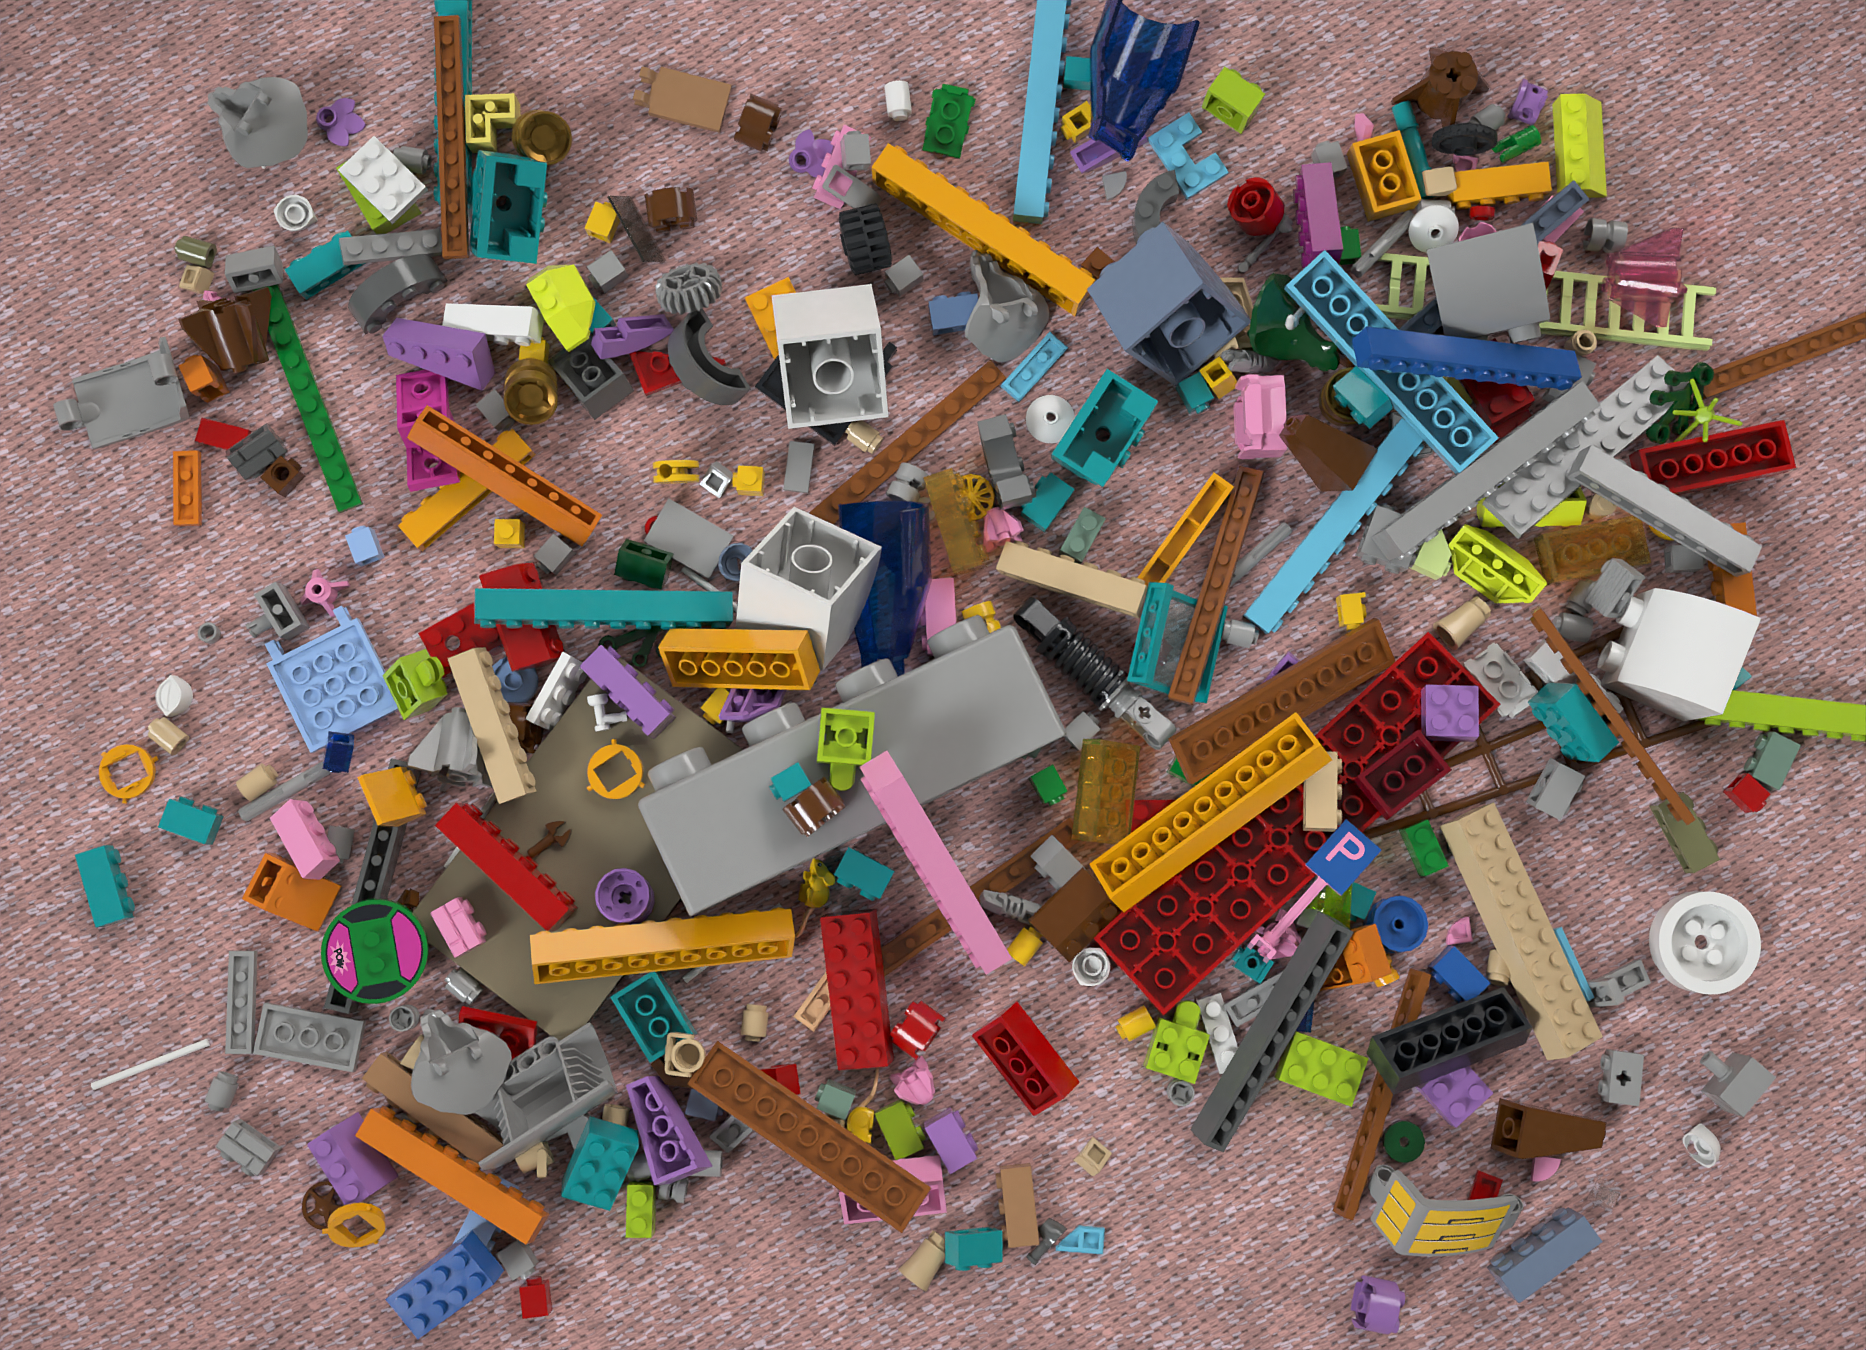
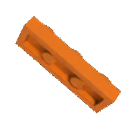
(187, 488)

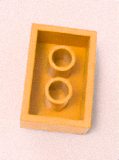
(1383, 175)

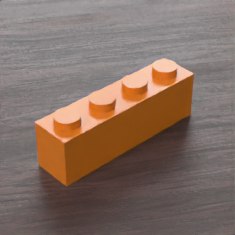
(1734, 590)

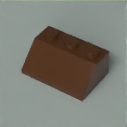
(1075, 915)

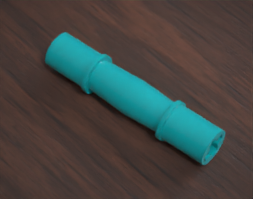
(1413, 143)

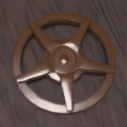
(324, 1205)

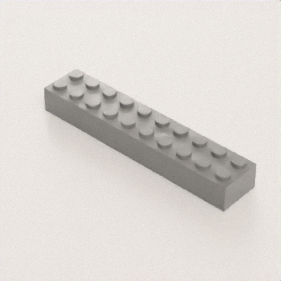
(1486, 473)

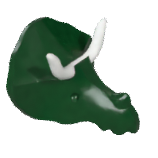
(1284, 329)

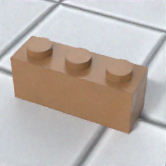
(1017, 1205)

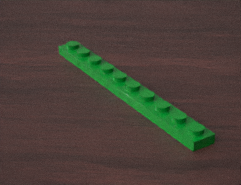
(311, 404)

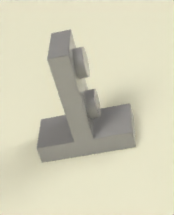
(1613, 986)

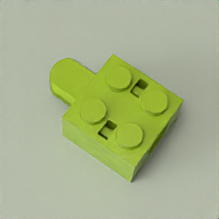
(416, 683)
(844, 743)
(1180, 1044)

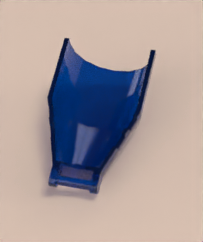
(1133, 74)
(901, 580)

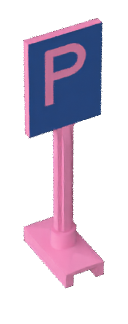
(1336, 865)

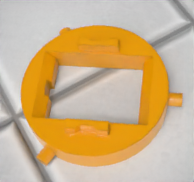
(605, 754)
(135, 789)
(342, 1236)

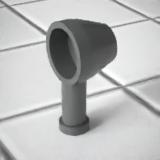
(1050, 1232)

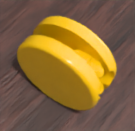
(675, 471)

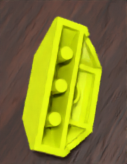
(564, 303)
(1494, 567)

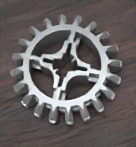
(688, 288)

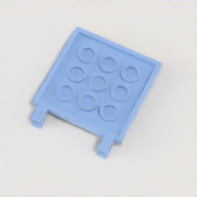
(332, 682)

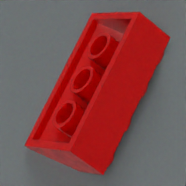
(526, 645)
(1025, 1059)

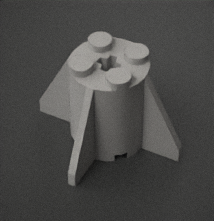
(451, 753)

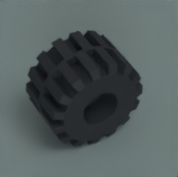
(865, 239)

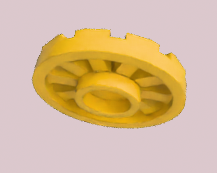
(976, 495)

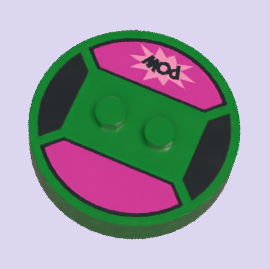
(374, 951)

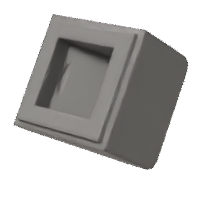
(717, 479)

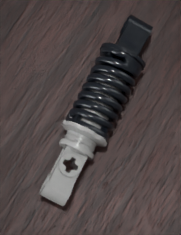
(1103, 682)

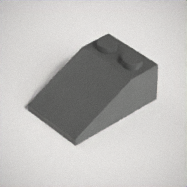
(592, 380)

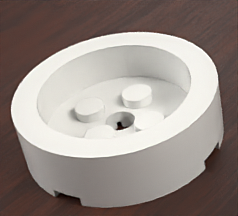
(1730, 949)

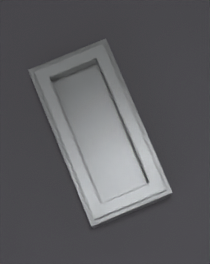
(798, 467)

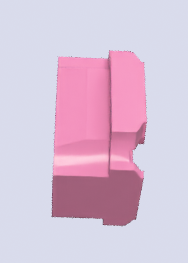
(1260, 416)

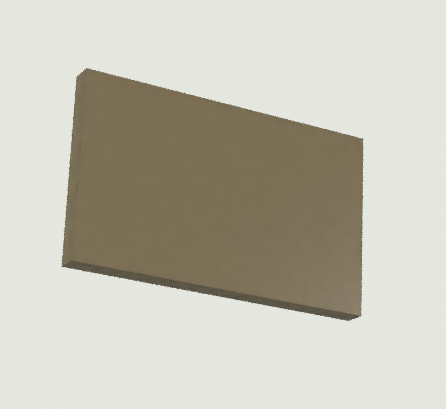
(603, 838)

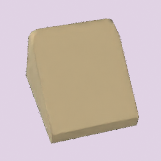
(1439, 181)
(196, 279)
(1093, 1157)

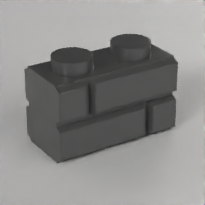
(256, 452)

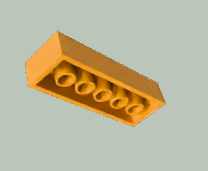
(740, 658)

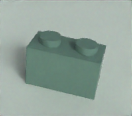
(1082, 535)
(1771, 760)
(835, 1098)

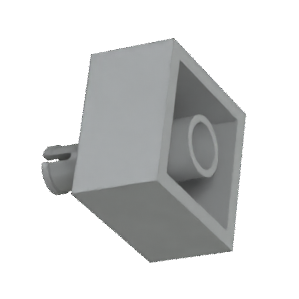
(1735, 1082)

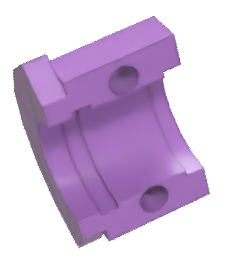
(1528, 102)

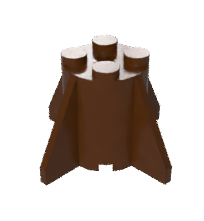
(1445, 85)
(232, 330)

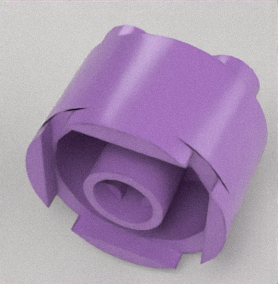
(1377, 1305)

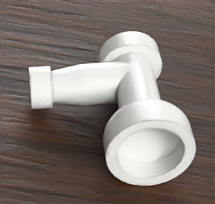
(604, 720)

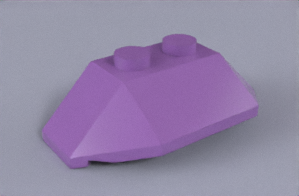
(748, 704)

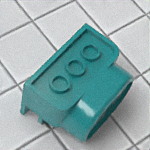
(512, 229)
(1110, 407)

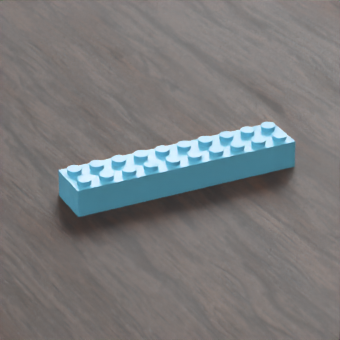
(1422, 399)

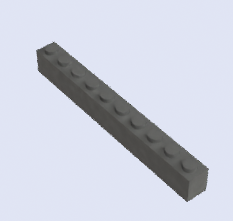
(374, 879)
(1271, 1031)

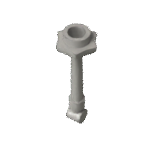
(1283, 227)

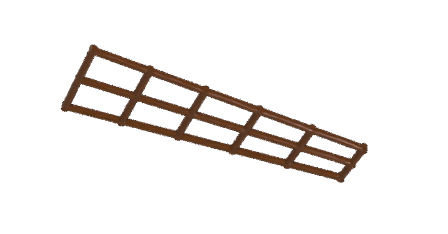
(1484, 748)

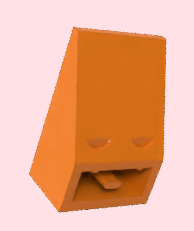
(283, 892)
(1360, 961)

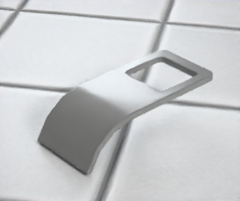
(858, 193)

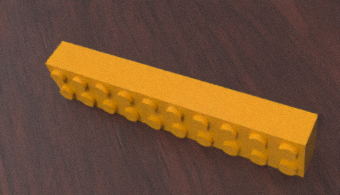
(981, 228)
(1210, 812)
(662, 945)

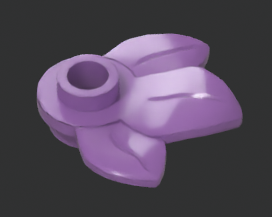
(343, 122)
(812, 151)

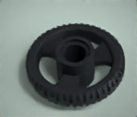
(1465, 139)

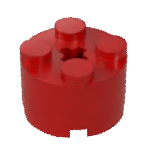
(1256, 207)
(918, 1029)

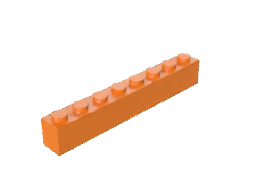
(504, 475)
(452, 1174)

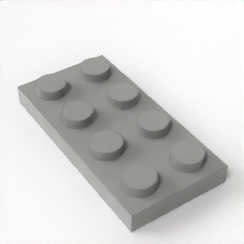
(309, 1037)

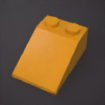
(393, 796)

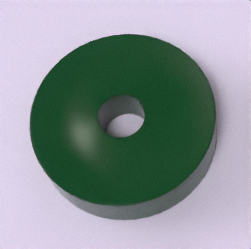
(1412, 1149)

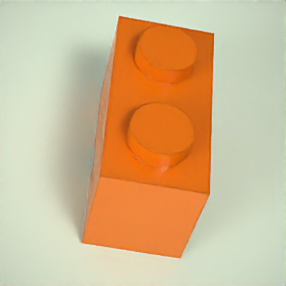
(203, 378)

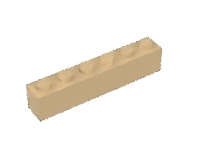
(1073, 579)
(492, 724)

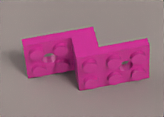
(409, 407)

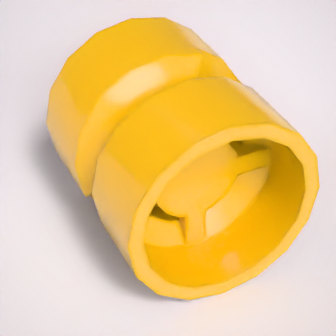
(986, 611)

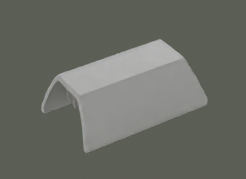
(547, 1092)

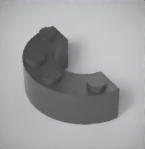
(1153, 199)
(390, 286)
(698, 368)
(1003, 465)

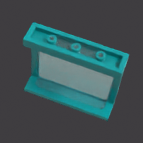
(1162, 637)

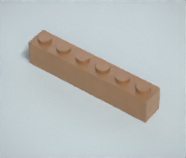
(461, 1131)

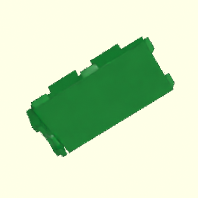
(948, 120)

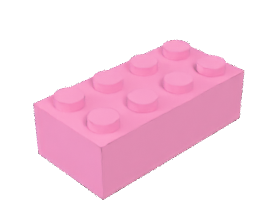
(926, 1169)

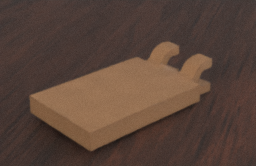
(684, 98)

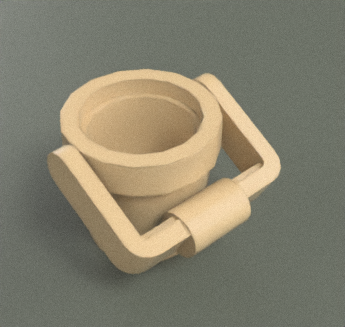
(686, 1055)
(536, 1158)

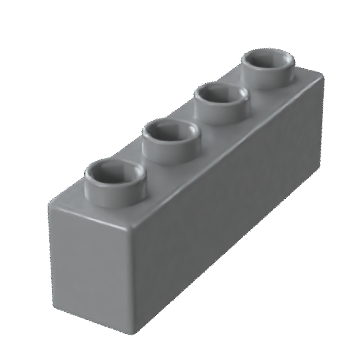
(939, 723)

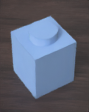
(364, 545)

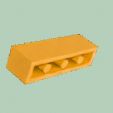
(1501, 184)

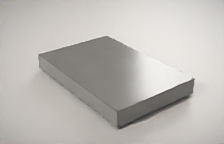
(689, 537)

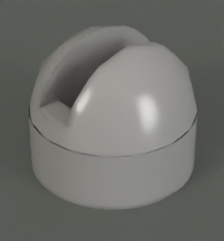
(208, 629)

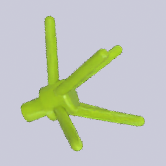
(1702, 415)

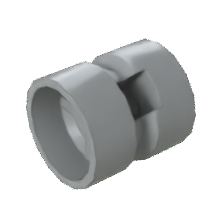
(1606, 236)
(908, 483)

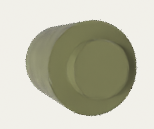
(195, 251)

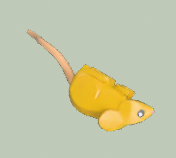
(815, 890)
(861, 1118)

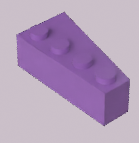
(442, 350)
(628, 691)
(665, 1132)

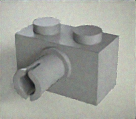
(280, 613)

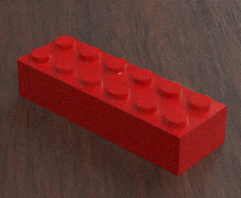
(1720, 461)
(506, 866)
(857, 989)

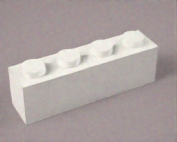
(498, 322)
(1550, 670)

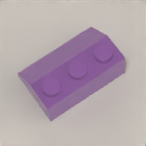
(350, 1163)

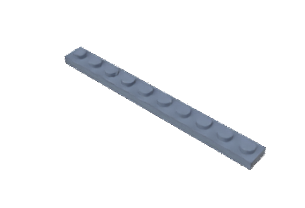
(1544, 222)

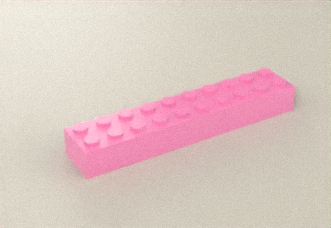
(933, 862)

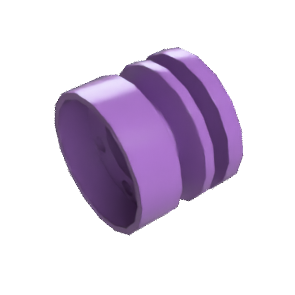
(610, 899)

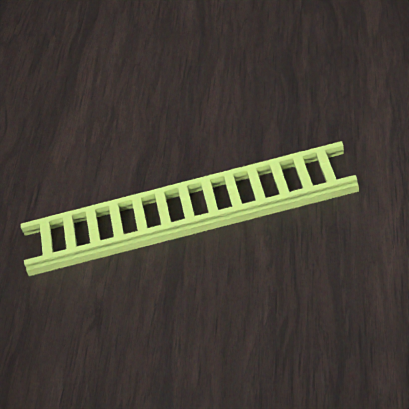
(1564, 327)

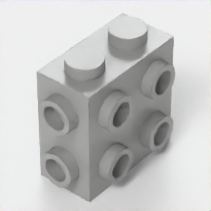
(1369, 551)

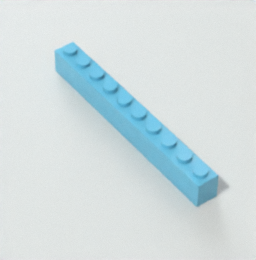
(1041, 111)
(1332, 528)

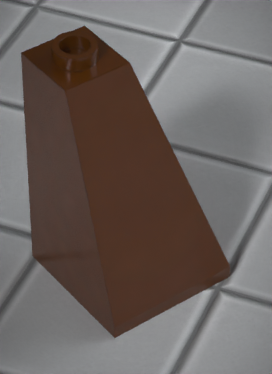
(1327, 454)
(1538, 1131)

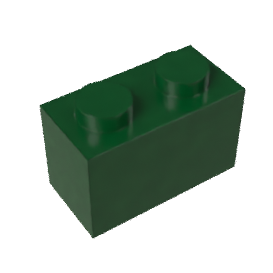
(643, 564)

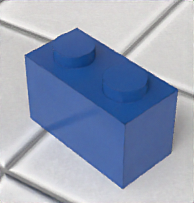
(1457, 974)

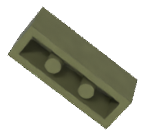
(1689, 841)

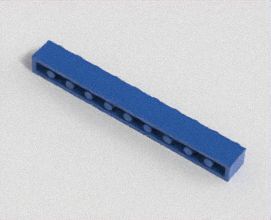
(1465, 358)

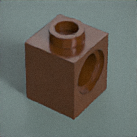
(273, 475)

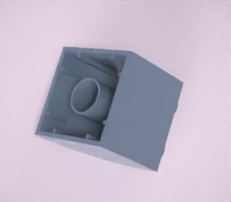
(1167, 304)

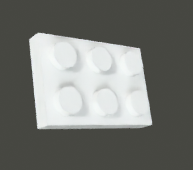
(383, 179)
(557, 692)

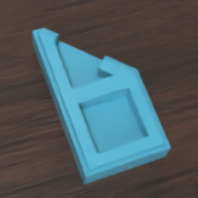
(1083, 1240)

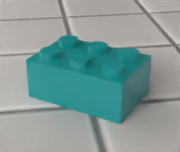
(1573, 722)
(865, 873)
(652, 1013)
(599, 1163)

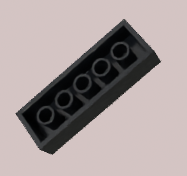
(1448, 1040)

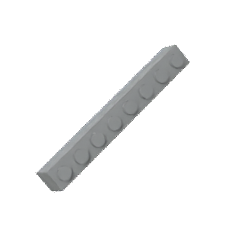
(1665, 510)

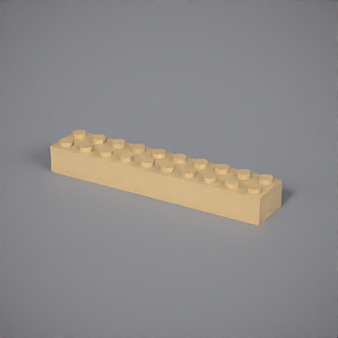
(1521, 932)

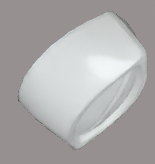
(294, 213)
(173, 696)
(1091, 966)
(1705, 1144)

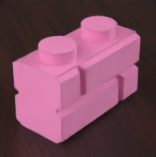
(459, 926)

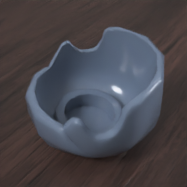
(728, 560)

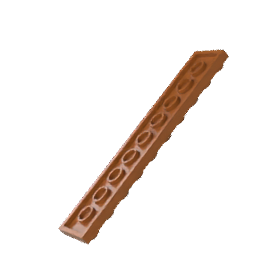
(1297, 689)
(1615, 722)
(810, 1136)

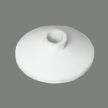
(1426, 221)
(1046, 430)

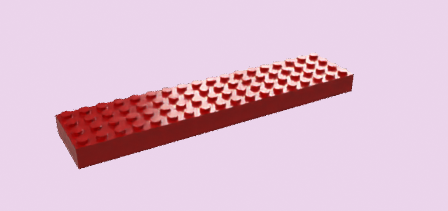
(1235, 887)

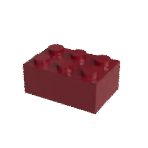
(1402, 775)

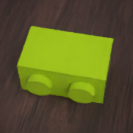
(900, 1129)
(641, 1209)

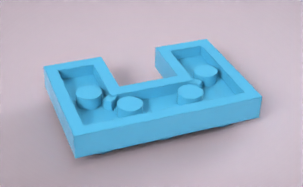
(1169, 147)

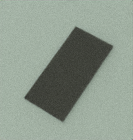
(636, 228)

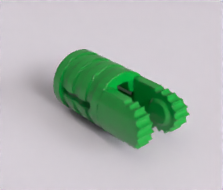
(1518, 143)

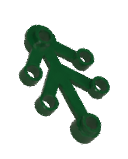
(1660, 431)
(650, 636)

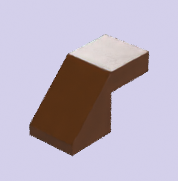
(680, 1081)

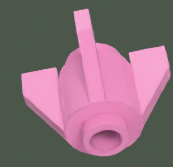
(999, 528)
(325, 596)
(1288, 940)
(914, 1083)

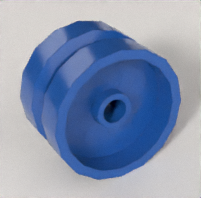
(1410, 921)

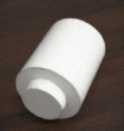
(898, 100)

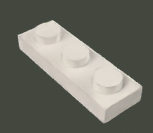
(1219, 1027)

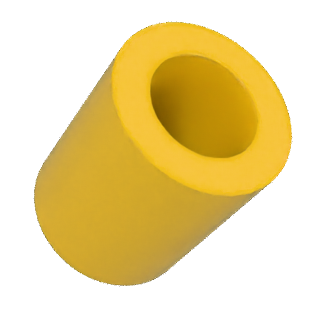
(1025, 945)
(1135, 1024)

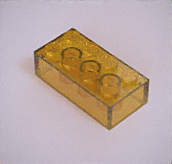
(955, 521)
(1584, 549)
(1105, 791)

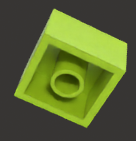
(1233, 99)

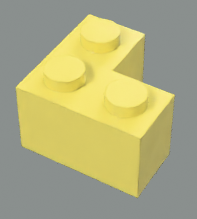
(485, 115)

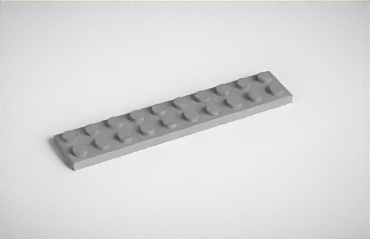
(1617, 424)

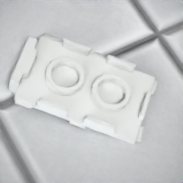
(1502, 680)

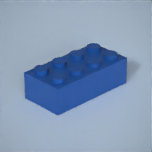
(445, 1284)

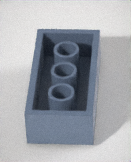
(1543, 1254)

